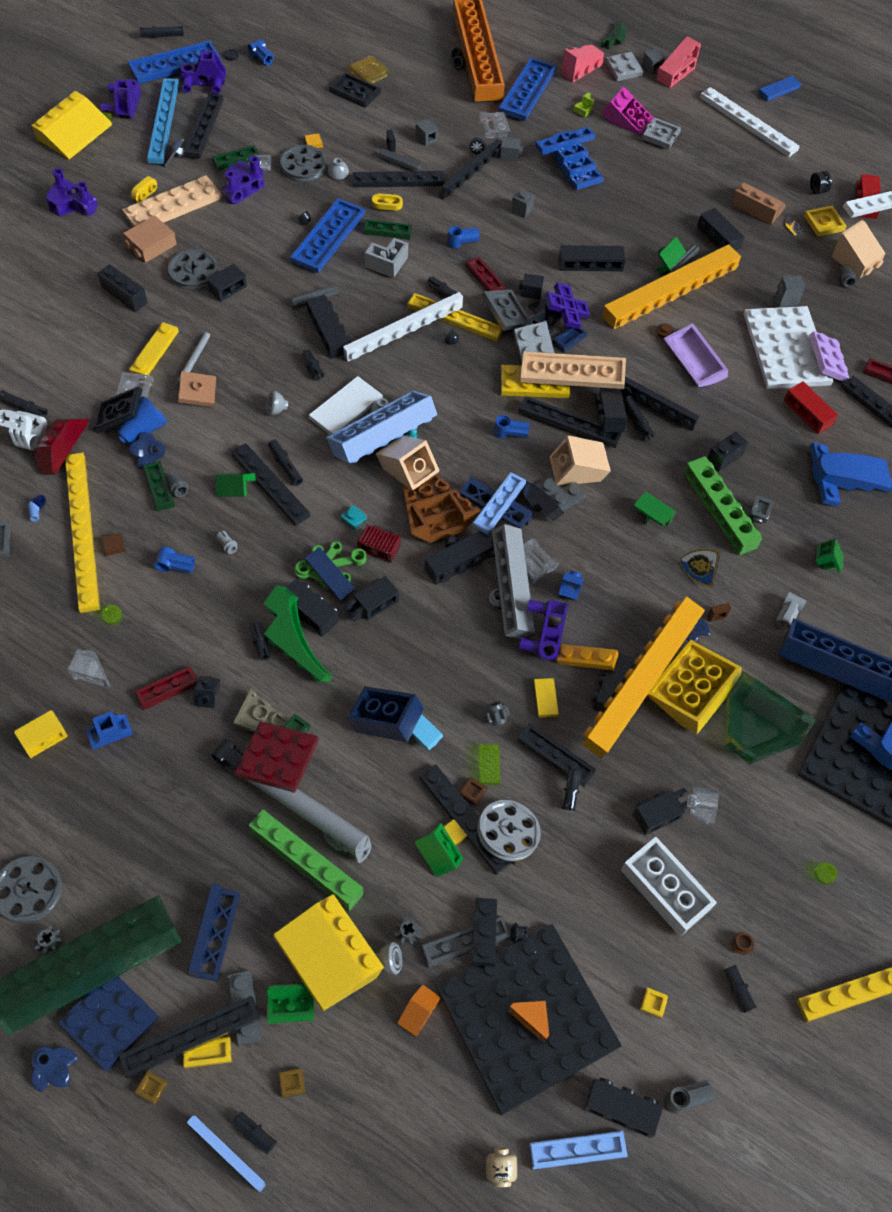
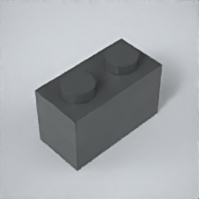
(789, 291)

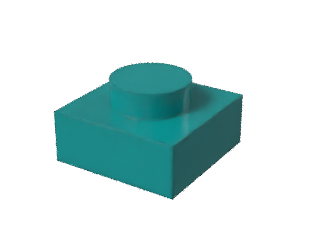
(353, 517)

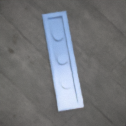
(499, 503)
(577, 1150)
(226, 1153)

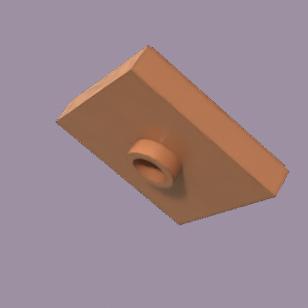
(197, 389)

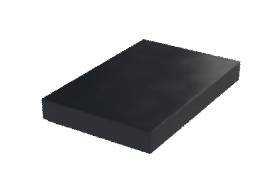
(355, 89)
(117, 409)

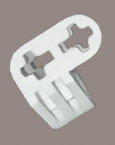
(25, 433)

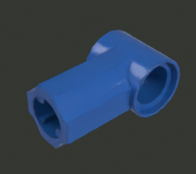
(259, 50)
(457, 236)
(505, 426)
(169, 559)

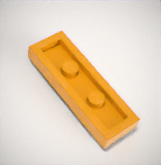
(587, 657)

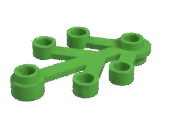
(303, 565)

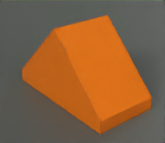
(418, 1010)
(533, 1017)

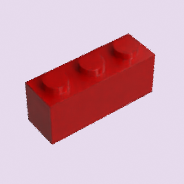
(868, 186)
(810, 407)

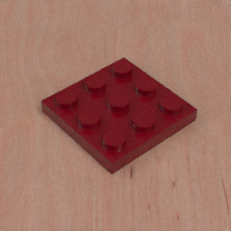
(277, 756)

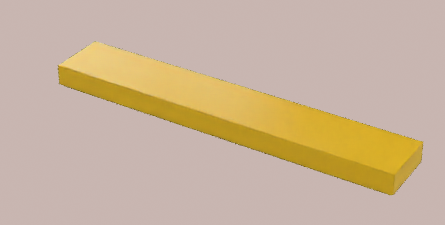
(460, 319)

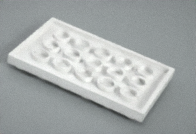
(785, 346)

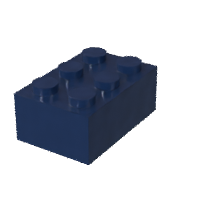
(385, 713)

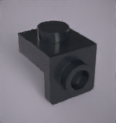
(206, 691)

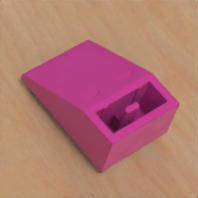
(627, 112)

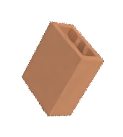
(149, 239)

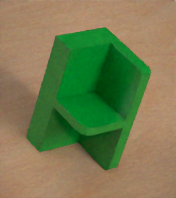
(670, 255)
(233, 484)
(654, 509)
(830, 555)
(439, 850)

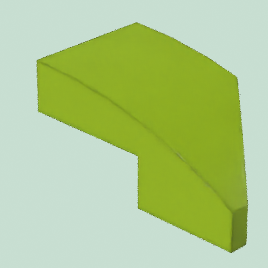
(585, 106)

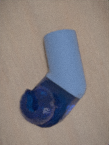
(35, 506)

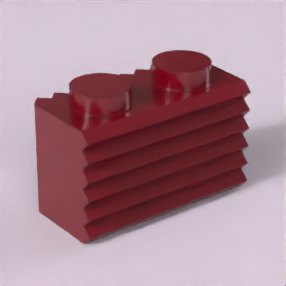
(379, 543)

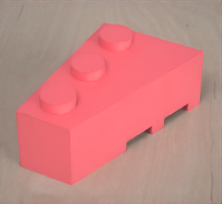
(581, 61)
(679, 63)

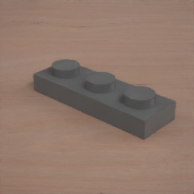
(242, 987)

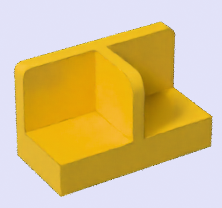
(41, 734)

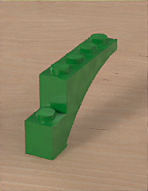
(288, 633)

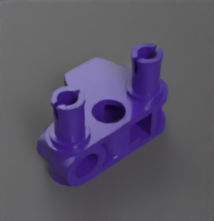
(207, 68)
(125, 96)
(243, 180)
(62, 199)
(550, 633)

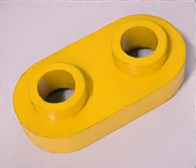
(144, 189)
(387, 202)

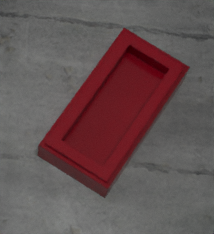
(878, 370)

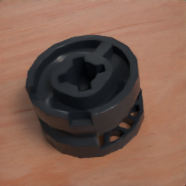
(819, 182)

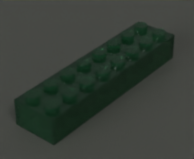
(85, 964)

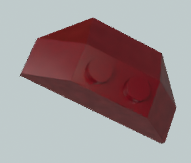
(57, 444)

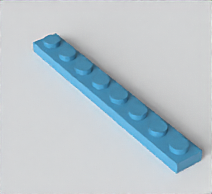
(163, 121)

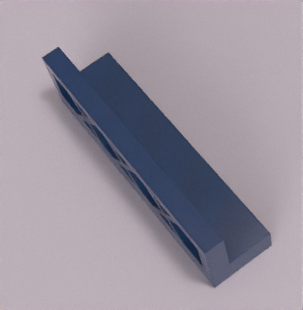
(484, 492)
(205, 933)

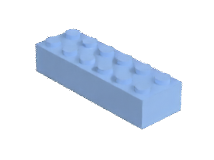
(382, 426)

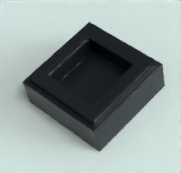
(390, 140)

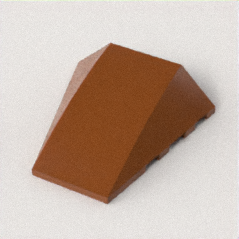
(437, 510)

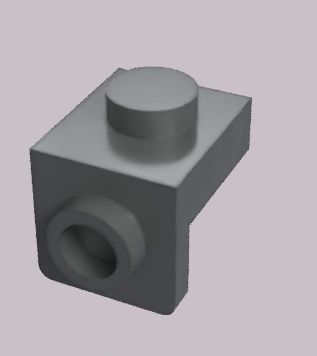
(761, 509)

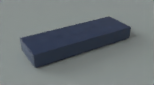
(330, 574)

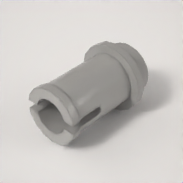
(228, 544)

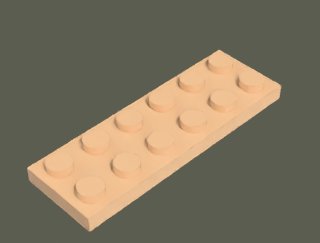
(174, 202)
(573, 370)

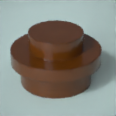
(664, 330)
(742, 943)

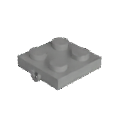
(624, 66)
(661, 133)
(533, 339)

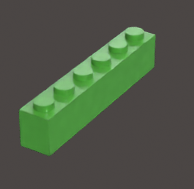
(306, 860)

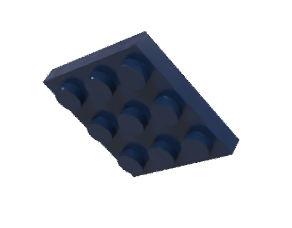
(109, 1021)

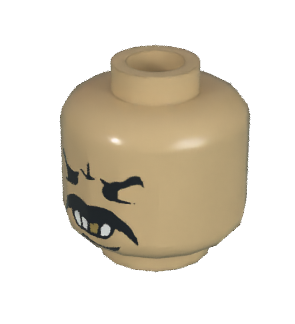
(501, 1167)

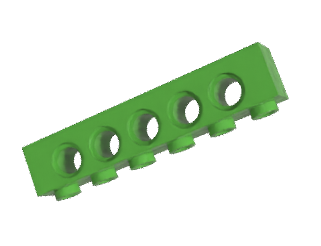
(722, 505)

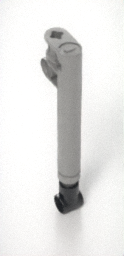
(336, 830)

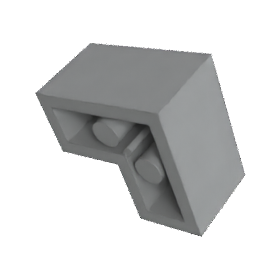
(387, 260)

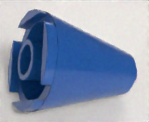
(147, 420)

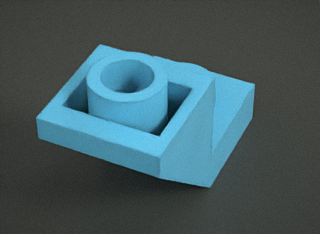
(426, 734)

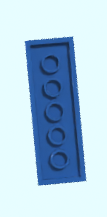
(167, 62)
(527, 89)
(327, 235)

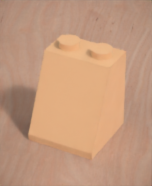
(859, 250)
(408, 461)
(579, 461)

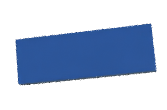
(779, 88)

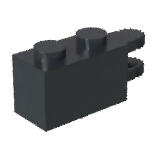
(373, 599)
(660, 811)

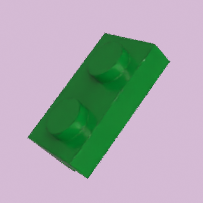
(289, 1004)

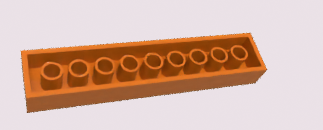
(478, 50)

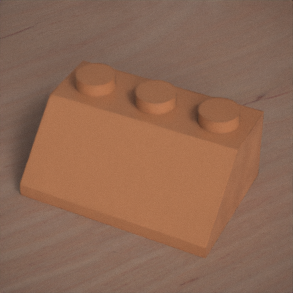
(757, 203)

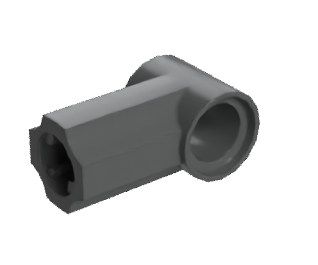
(691, 1096)

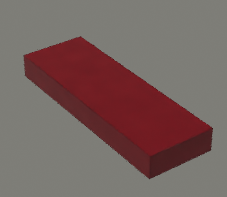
(484, 275)
(166, 687)

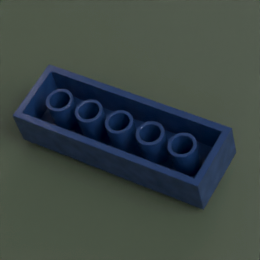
(838, 659)

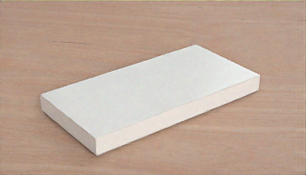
(345, 406)

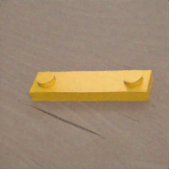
(154, 349)

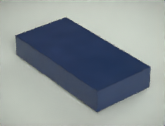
(569, 338)

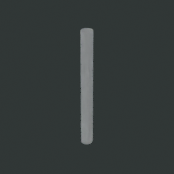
(195, 354)

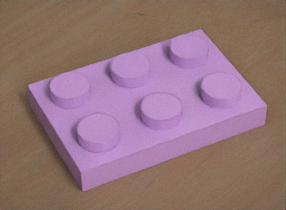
(829, 356)

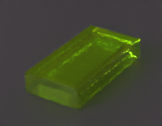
(489, 764)

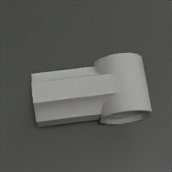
(791, 608)

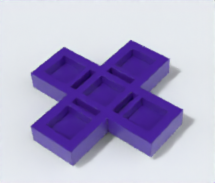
(565, 303)

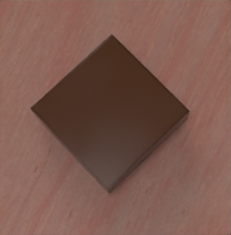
(113, 544)
(719, 612)
(473, 791)

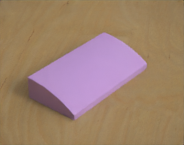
(696, 356)

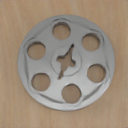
(499, 829)

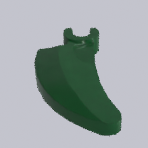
(617, 36)

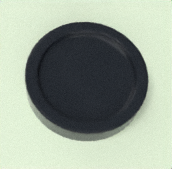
(231, 54)

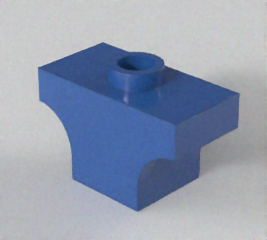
(571, 585)
(108, 729)

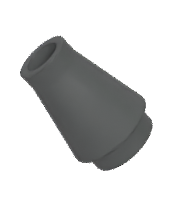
(848, 277)
(177, 485)

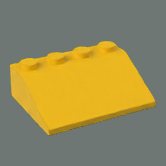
(70, 125)
(695, 686)
(328, 952)

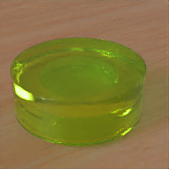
(112, 614)
(826, 873)

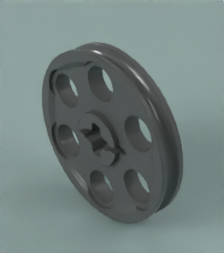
(303, 163)
(187, 266)
(28, 899)

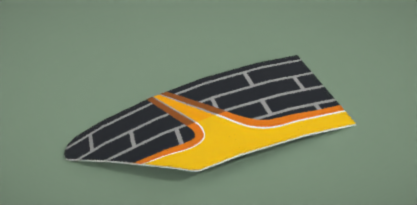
(793, 226)

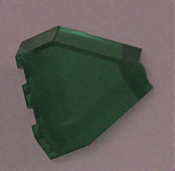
(762, 721)

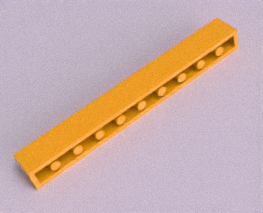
(670, 287)
(642, 678)

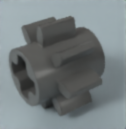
(496, 713)
(404, 927)
(48, 933)

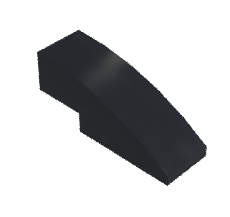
(541, 500)

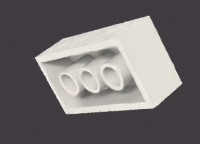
(668, 886)

